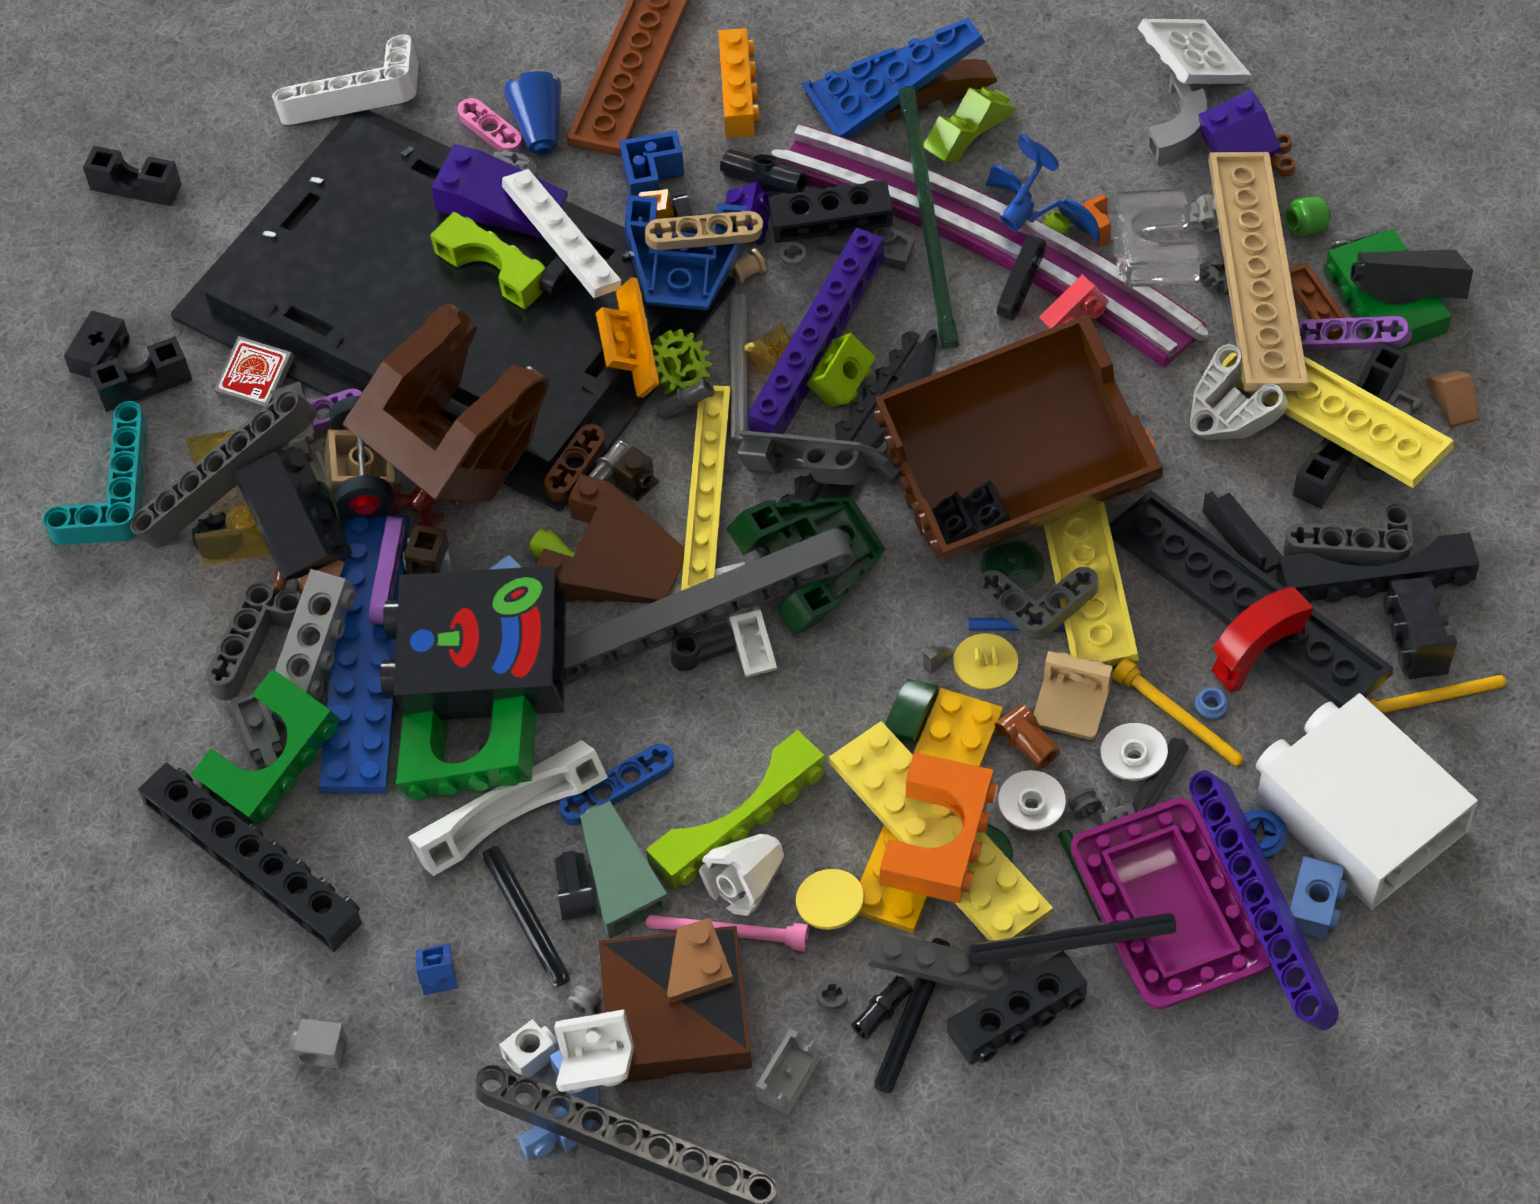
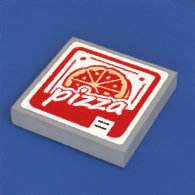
(253, 372)

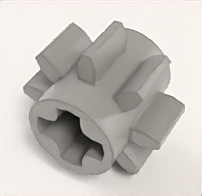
(1204, 213)

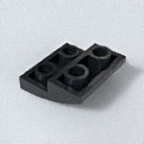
(970, 515)

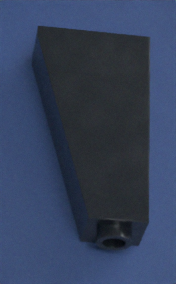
(1413, 273)

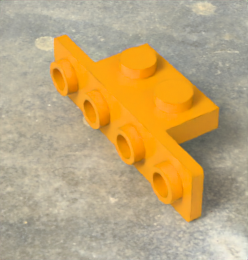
(627, 338)

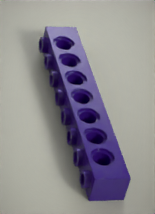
(821, 324)

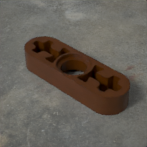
(574, 449)

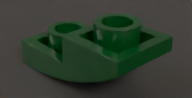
(910, 709)

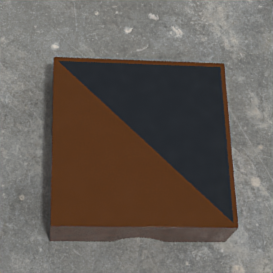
(681, 1037)

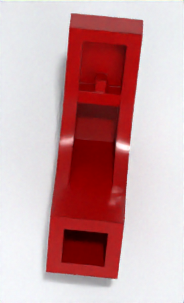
(1256, 629)

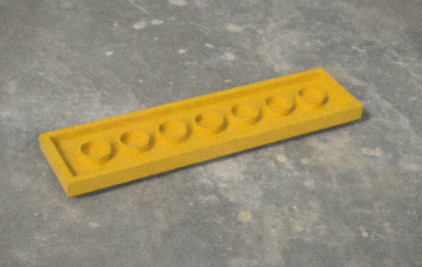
(956, 731)

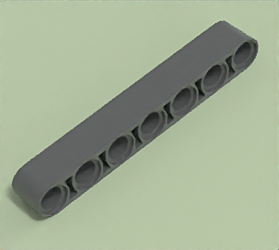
(213, 474)

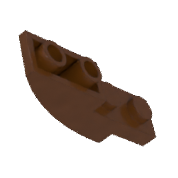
(951, 84)

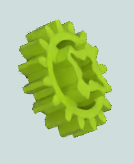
(679, 362)

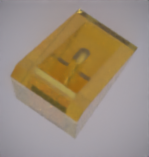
(767, 348)

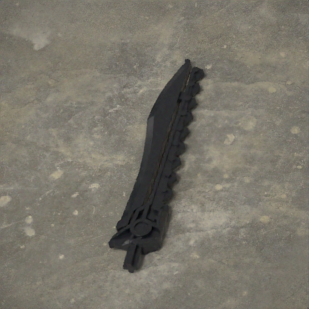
(917, 368)

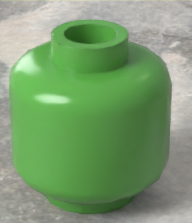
(1307, 216)

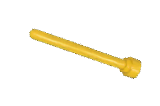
(1128, 674)
(1439, 694)

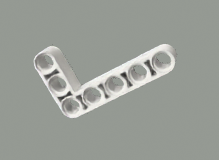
(354, 91)

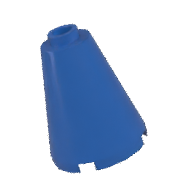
(536, 109)

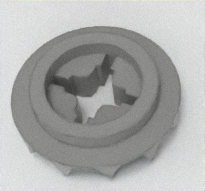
(517, 160)

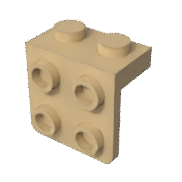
(1073, 695)

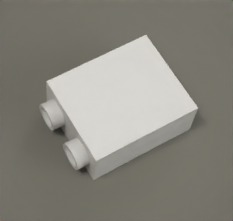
(1364, 798)

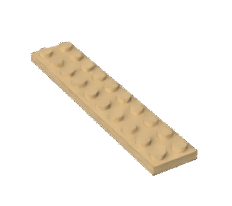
(1257, 271)

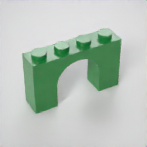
(1425, 316)
(502, 761)
(260, 790)

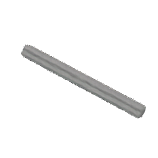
(738, 366)

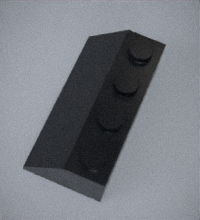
(292, 513)

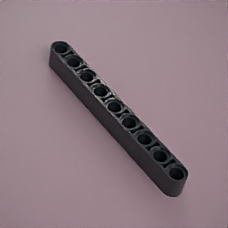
(614, 1124)

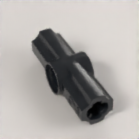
(763, 170)

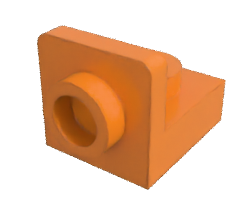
(1098, 208)

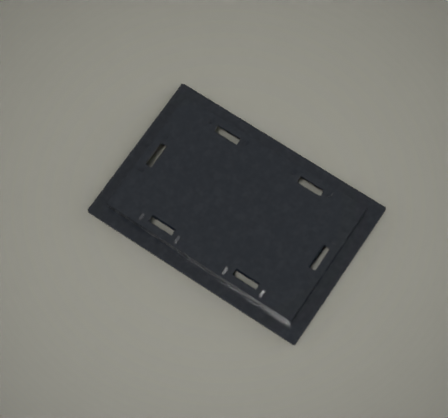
(373, 279)

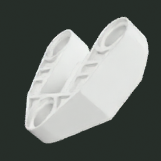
(1231, 411)

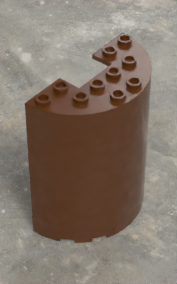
(1030, 420)

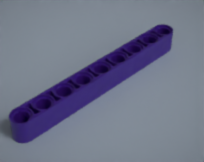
(1271, 908)

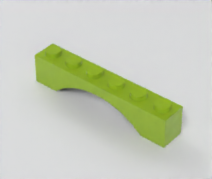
(681, 851)

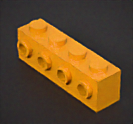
(736, 83)

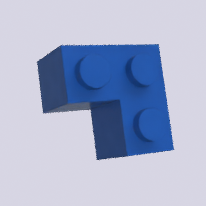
(650, 160)

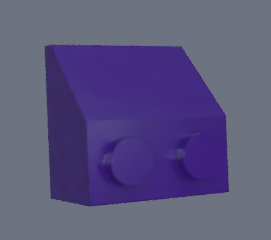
(1239, 126)

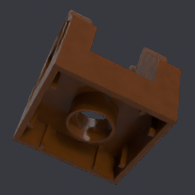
(404, 408)

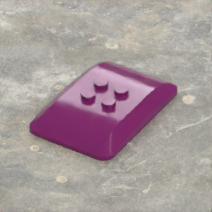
(1165, 865)

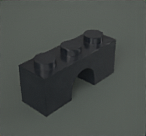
(111, 174)
(161, 371)

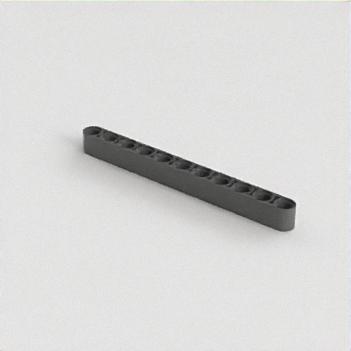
(706, 603)

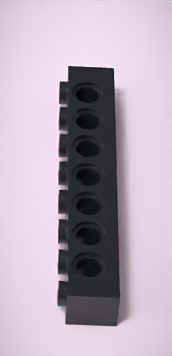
(330, 928)

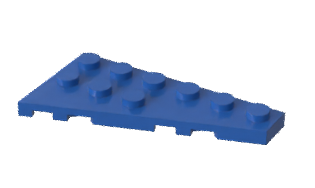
(871, 85)

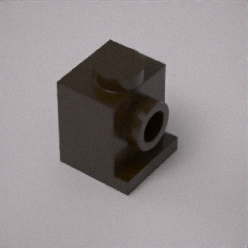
(634, 473)
(426, 550)

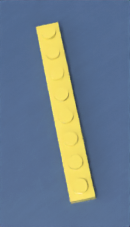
(706, 488)

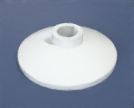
(1131, 740)
(1036, 788)

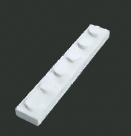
(561, 233)

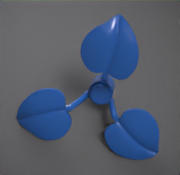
(1021, 206)

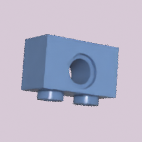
(1323, 881)

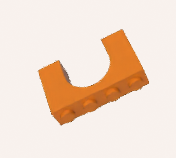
(944, 869)

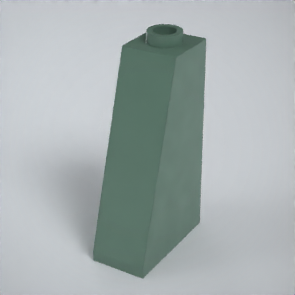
(622, 876)

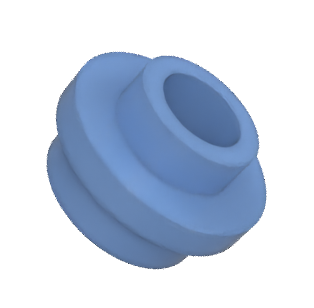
(1211, 695)

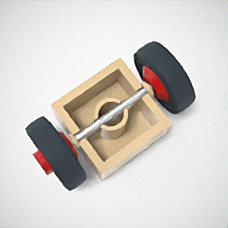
(354, 470)

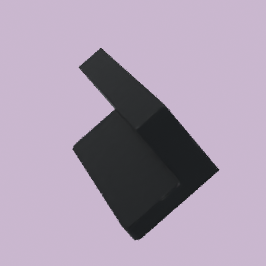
(1241, 531)

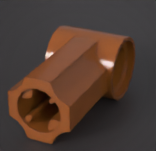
(1023, 731)

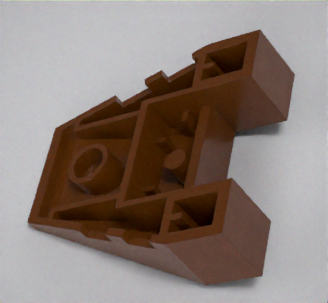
(621, 551)

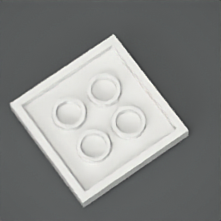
(1194, 51)

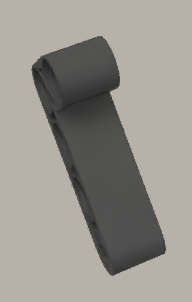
(1349, 539)
(228, 672)

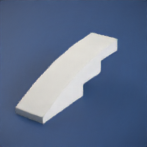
(750, 637)

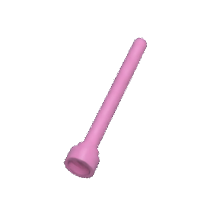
(792, 936)

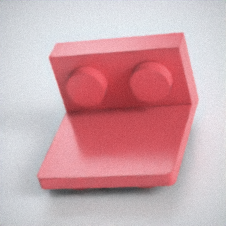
(1075, 302)

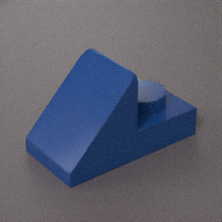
(435, 969)

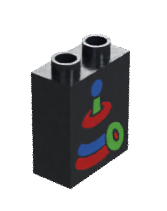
(476, 641)

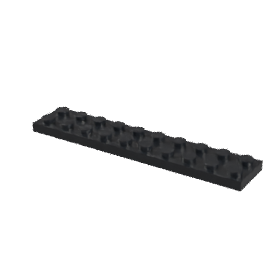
(1229, 584)

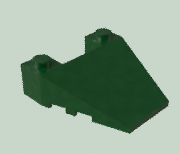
(792, 522)

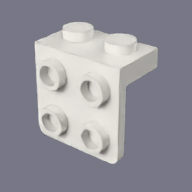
(594, 1051)

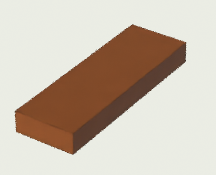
(1314, 297)

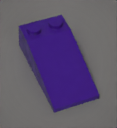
(473, 188)

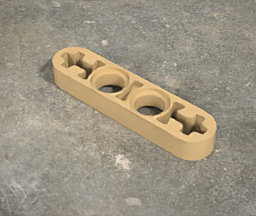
(704, 235)

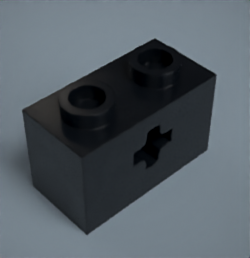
(96, 343)

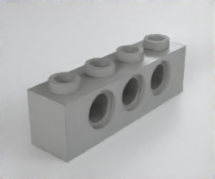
(308, 621)

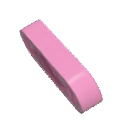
(486, 117)

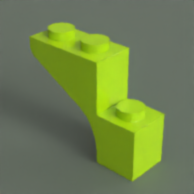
(975, 115)

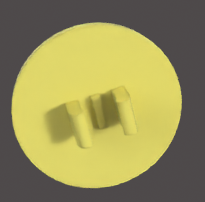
(985, 661)
(829, 899)

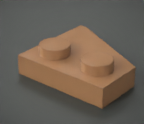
(697, 962)

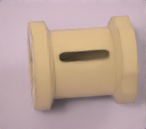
(748, 266)

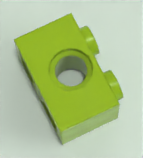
(841, 371)

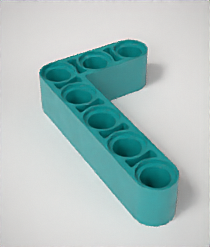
(124, 494)

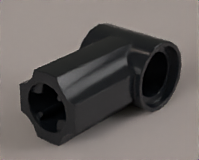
(703, 646)
(575, 893)

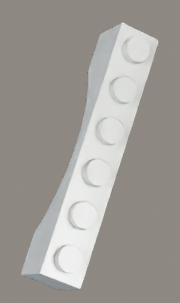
(457, 833)

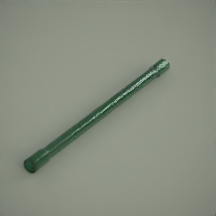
(946, 322)

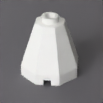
(740, 867)

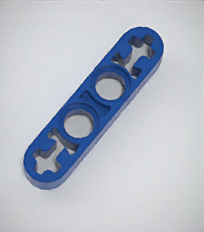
(620, 788)

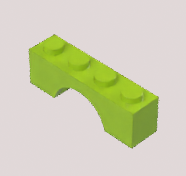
(463, 242)

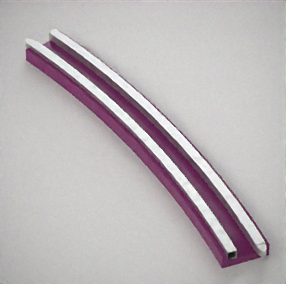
(973, 221)

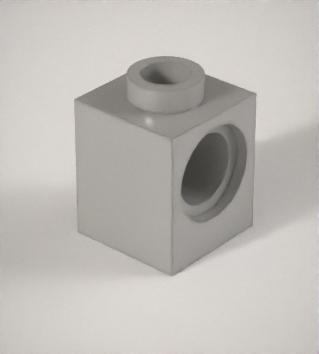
(318, 1043)

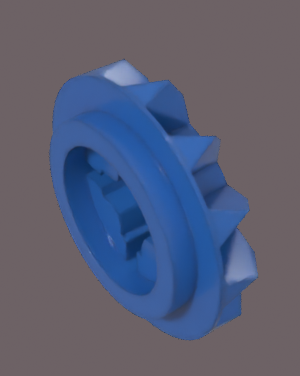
(1272, 826)

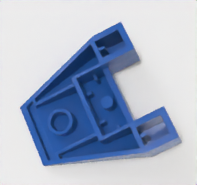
(677, 276)

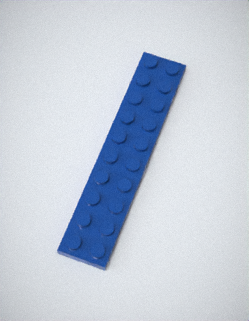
(359, 750)

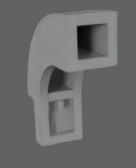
(1183, 133)

